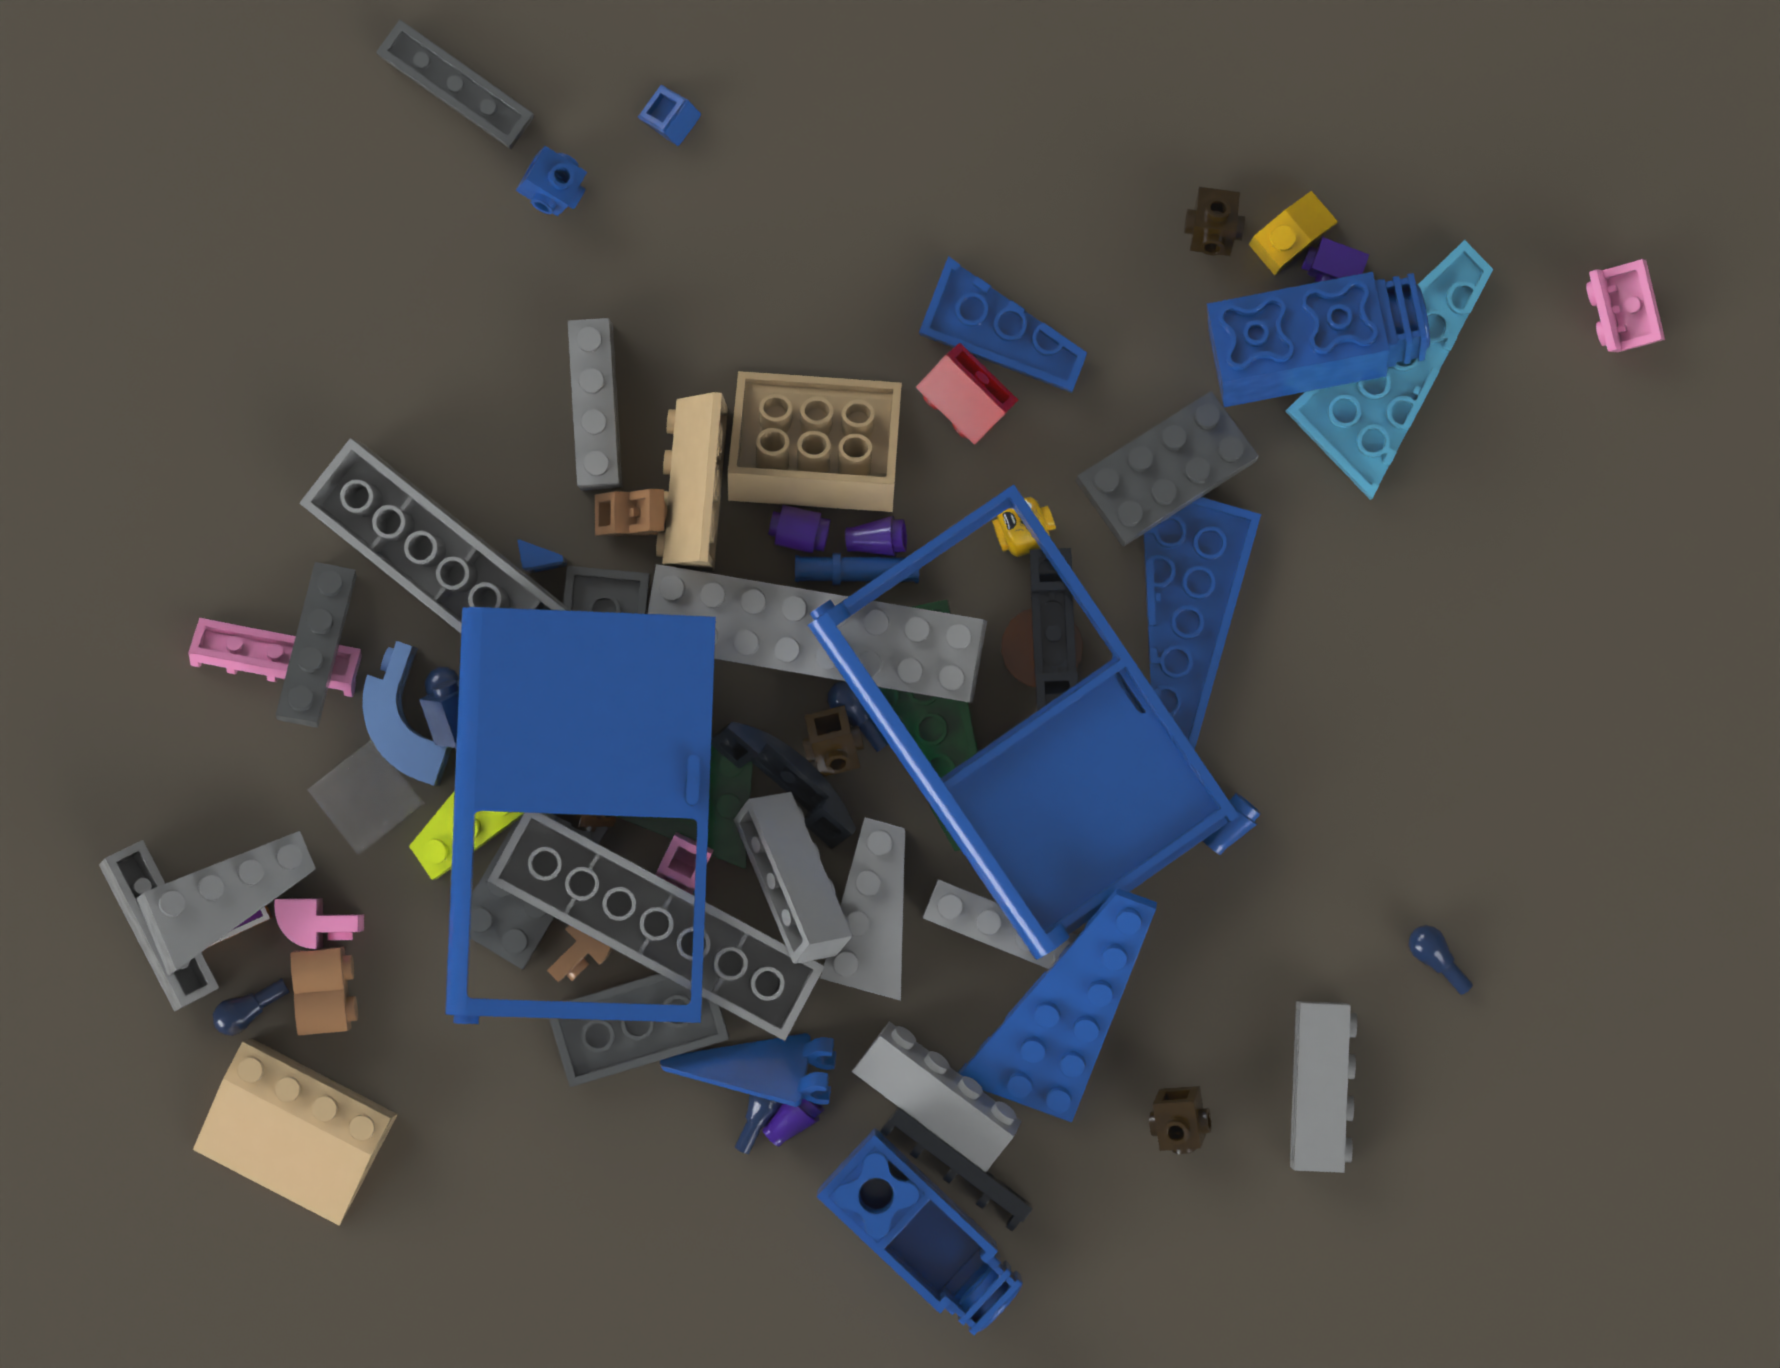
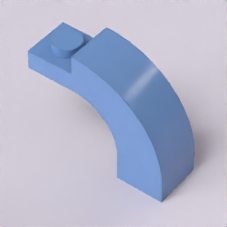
(388, 726)

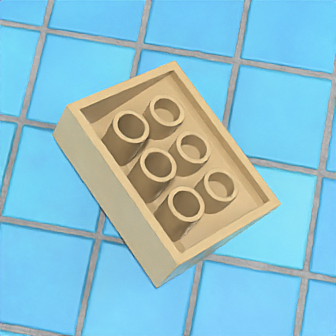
(814, 441)
(695, 481)
(293, 1130)

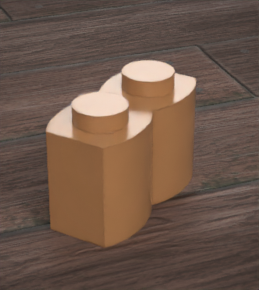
(322, 990)

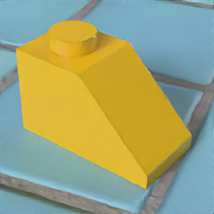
(1292, 232)

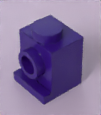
(1333, 261)

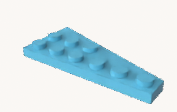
(1367, 420)

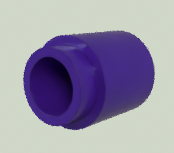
(799, 529)

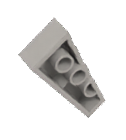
(211, 902)
(875, 914)

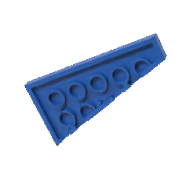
(1191, 594)
(1059, 1026)

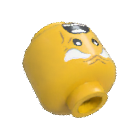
(1013, 533)

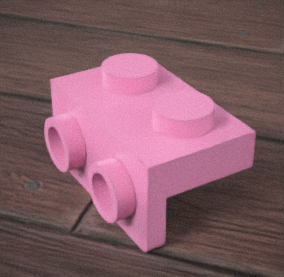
(1625, 306)

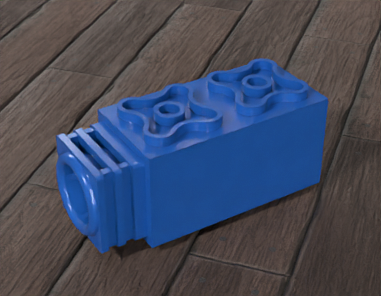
(1315, 336)
(920, 1233)

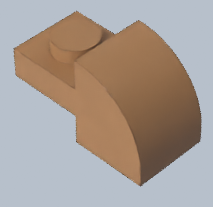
(630, 513)
(572, 961)

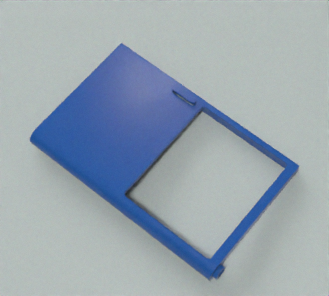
(580, 723)
(1071, 797)

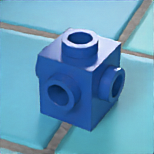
(553, 182)

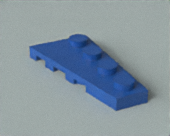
(998, 330)

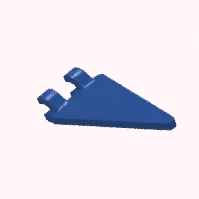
(764, 1068)

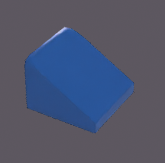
(670, 115)
(539, 559)

